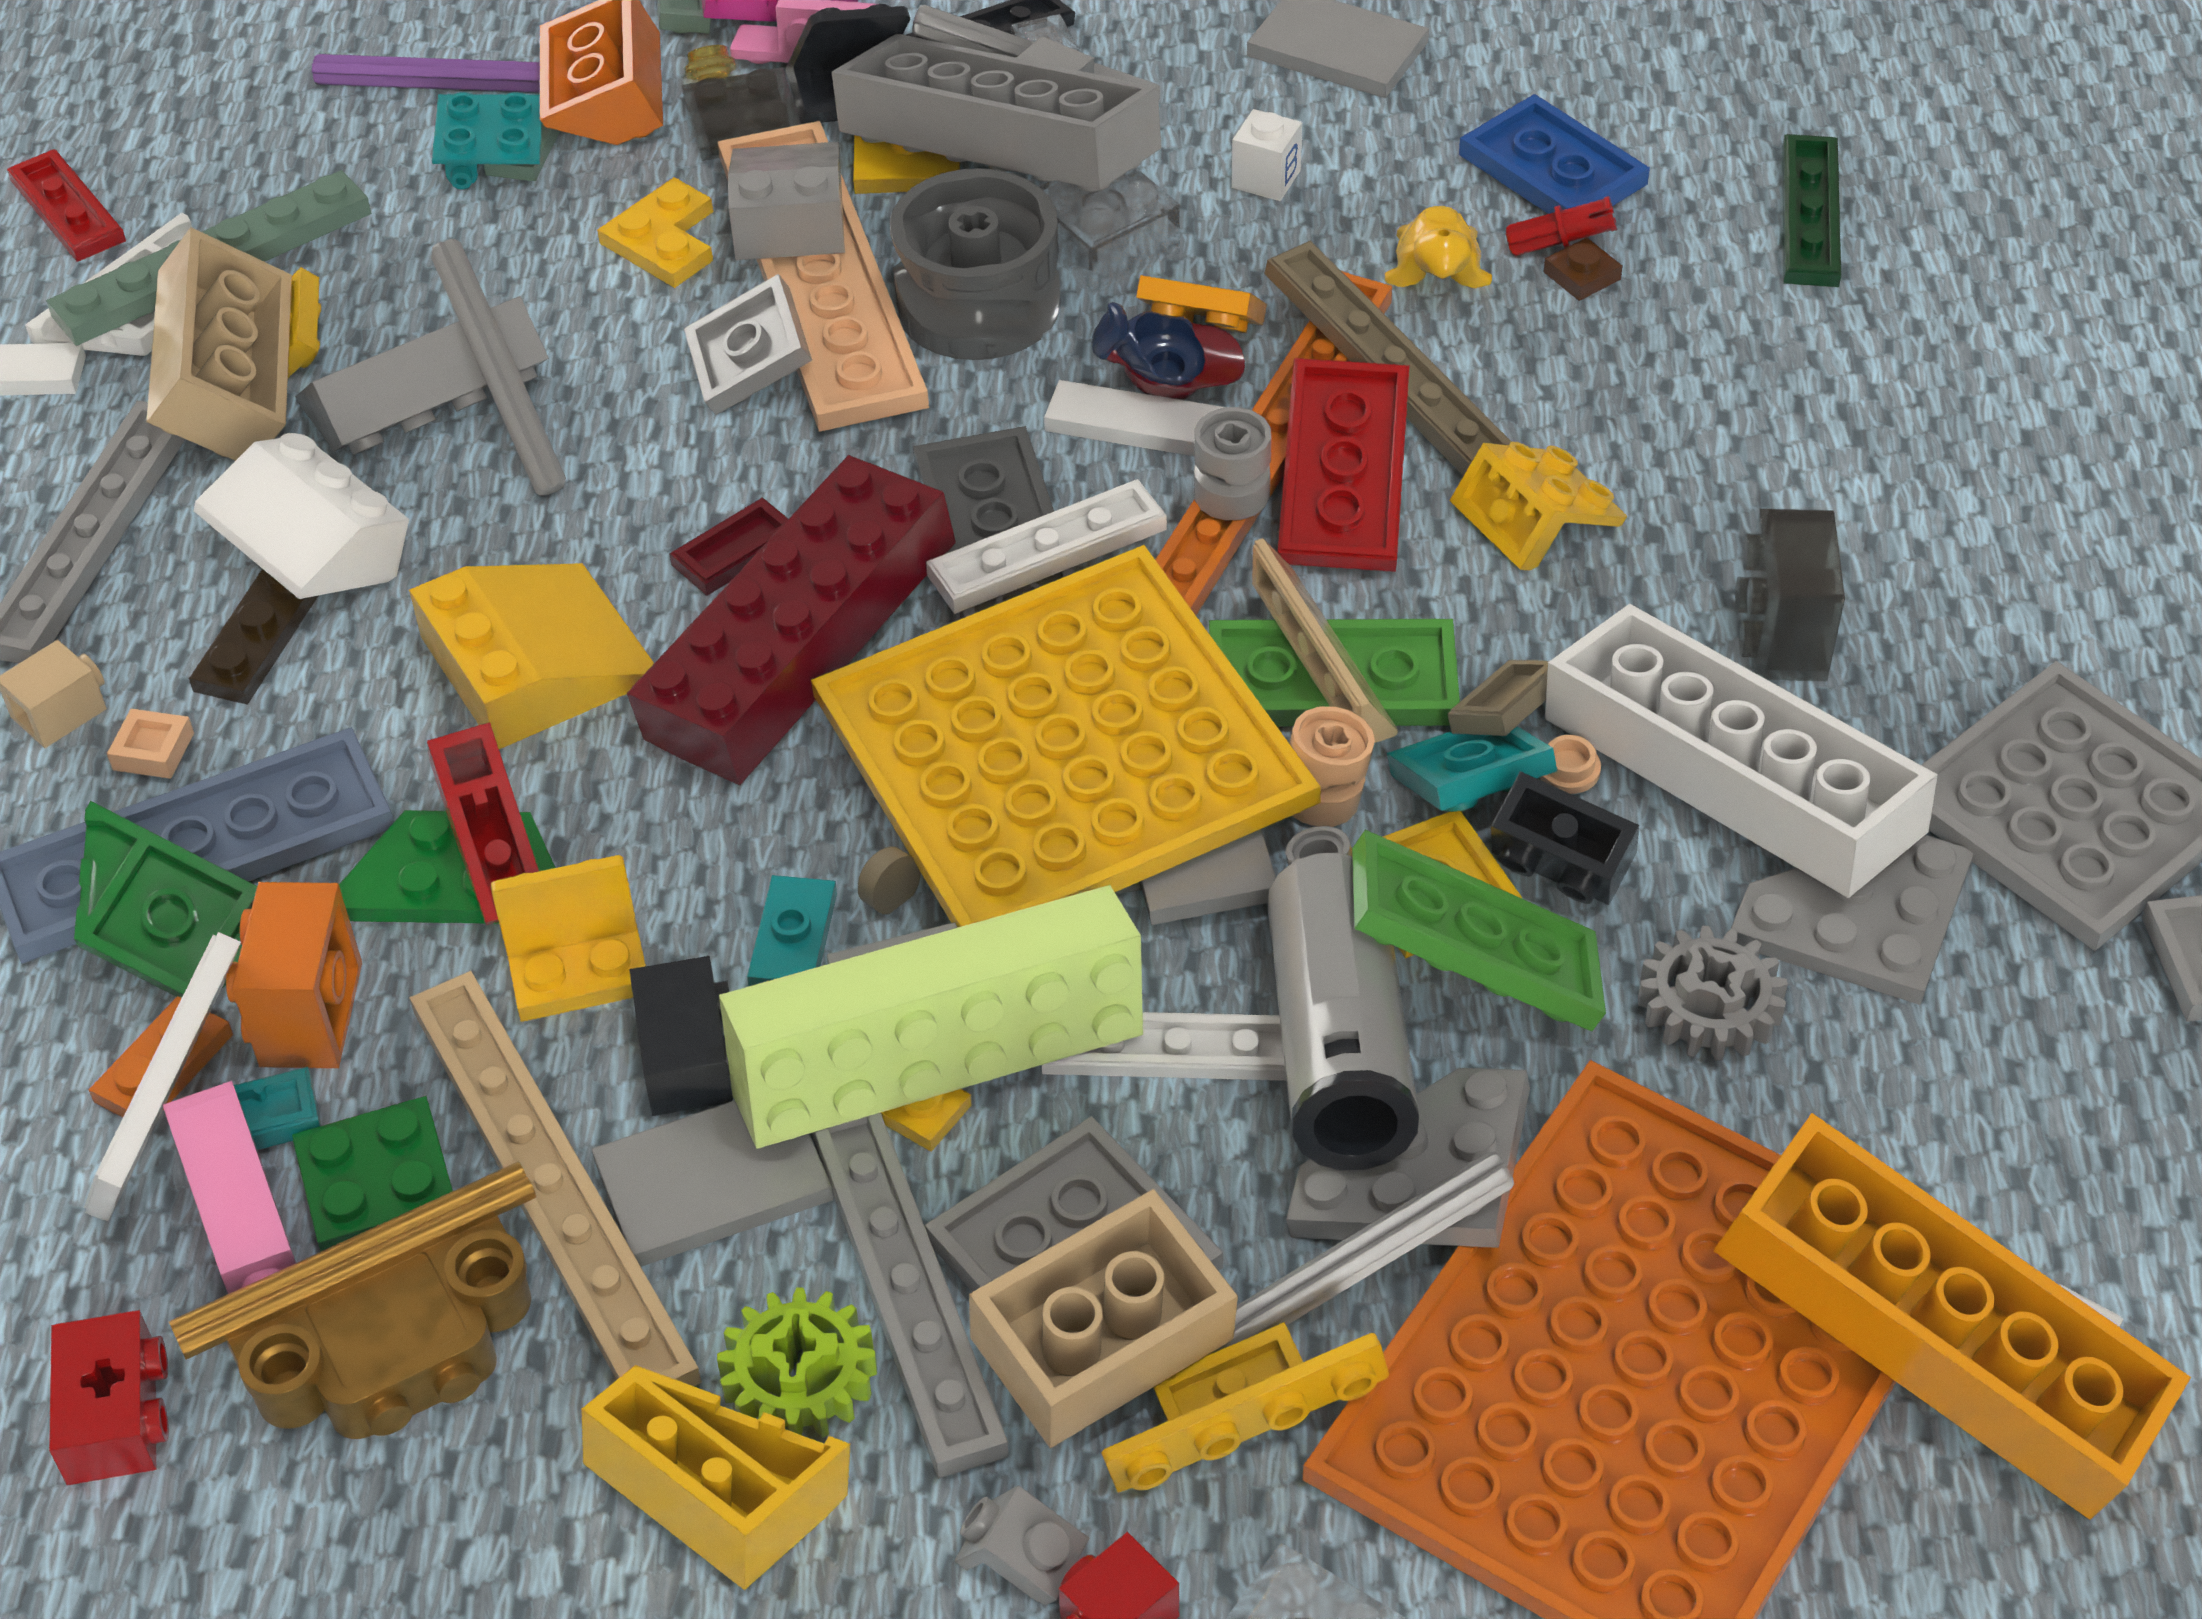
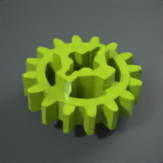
(831, 1371)

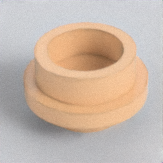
(1576, 764)

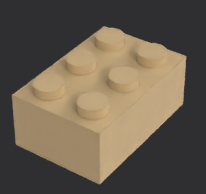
(1102, 1317)

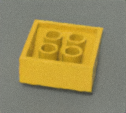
(527, 644)

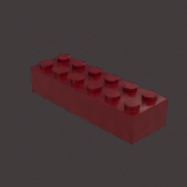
(791, 616)

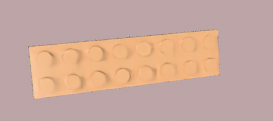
(852, 330)

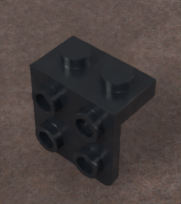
(829, 42)

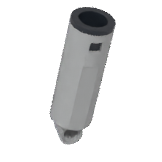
(1338, 1013)

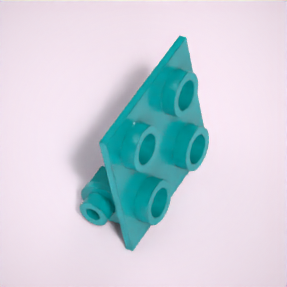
(485, 131)

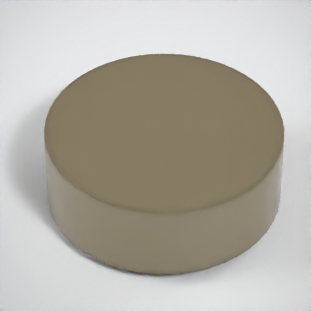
(888, 879)

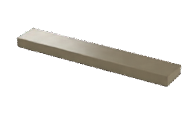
(1369, 336)

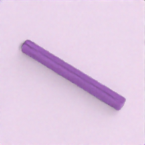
(426, 73)

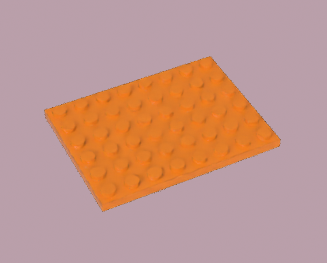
(1604, 1394)

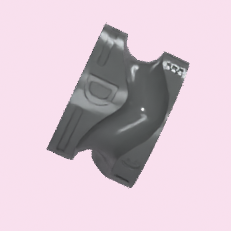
(976, 263)

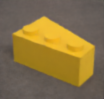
(711, 1475)

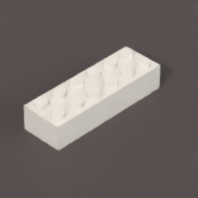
(1741, 749)

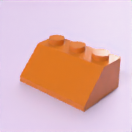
(602, 72)

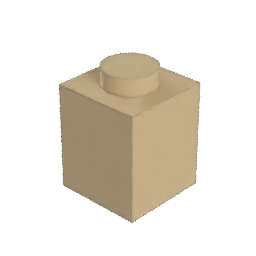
(53, 692)

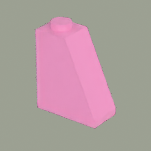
(229, 1185)

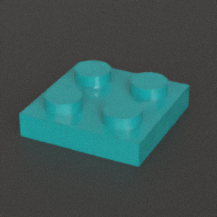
(1461, 768)

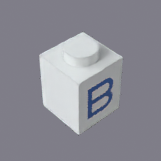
(1266, 154)

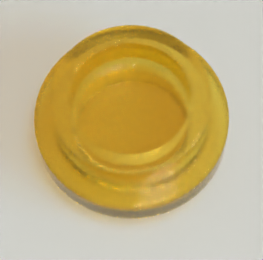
(709, 62)

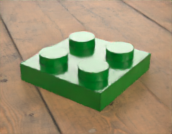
(370, 1169)

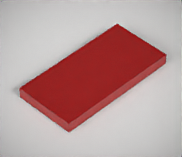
(1344, 465)

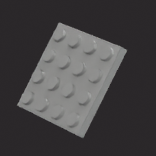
(2072, 803)

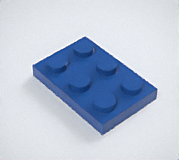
(1552, 157)

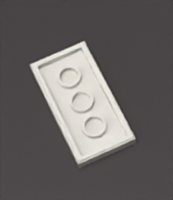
(160, 1077)

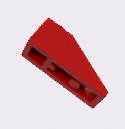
(481, 810)

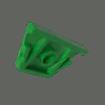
(420, 873)
(152, 901)

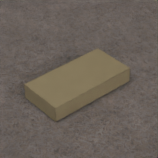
(1502, 699)

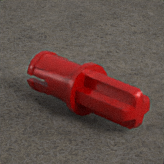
(1561, 227)

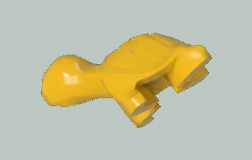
(1438, 245)

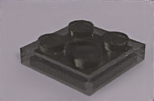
(738, 107)

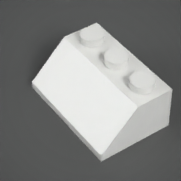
(305, 518)

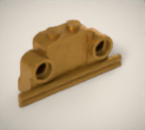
(379, 1317)

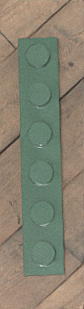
(262, 232)

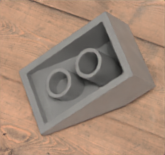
(786, 201)

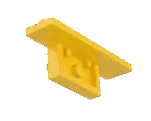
(1238, 1396)

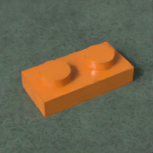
(120, 1081)

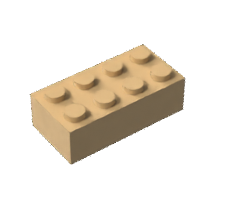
(219, 346)

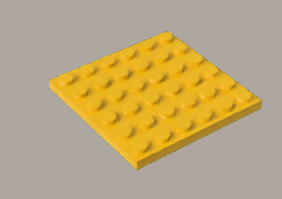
(1063, 742)

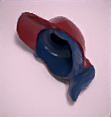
(1167, 353)

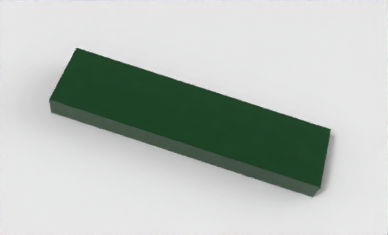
(1811, 211)

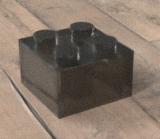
(1791, 594)

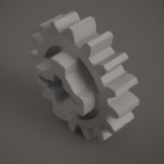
(1712, 992)

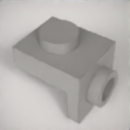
(1021, 1543)

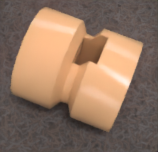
(1337, 753)

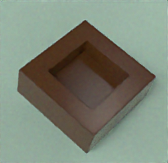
(1582, 268)

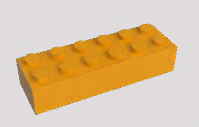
(1954, 1317)

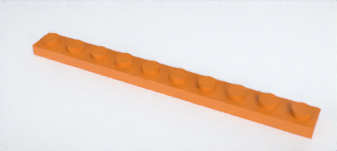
(1204, 544)

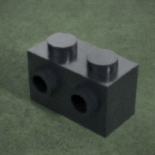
(1563, 840)
(681, 1035)

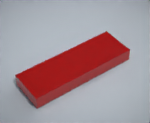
(66, 205)

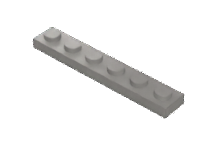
(84, 535)
(911, 1297)

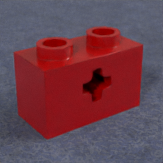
(106, 1397)

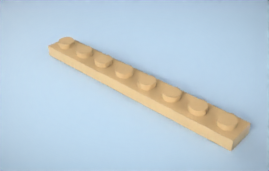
(568, 1210)

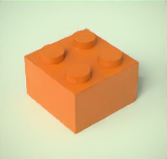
(295, 975)

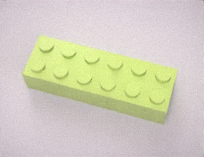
(933, 1015)

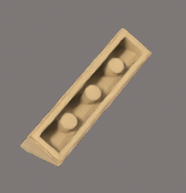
(1315, 640)

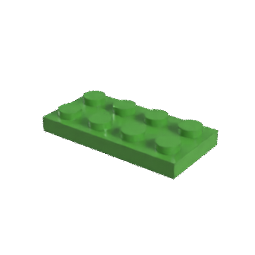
(1403, 661)
(1477, 931)

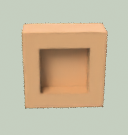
(150, 743)

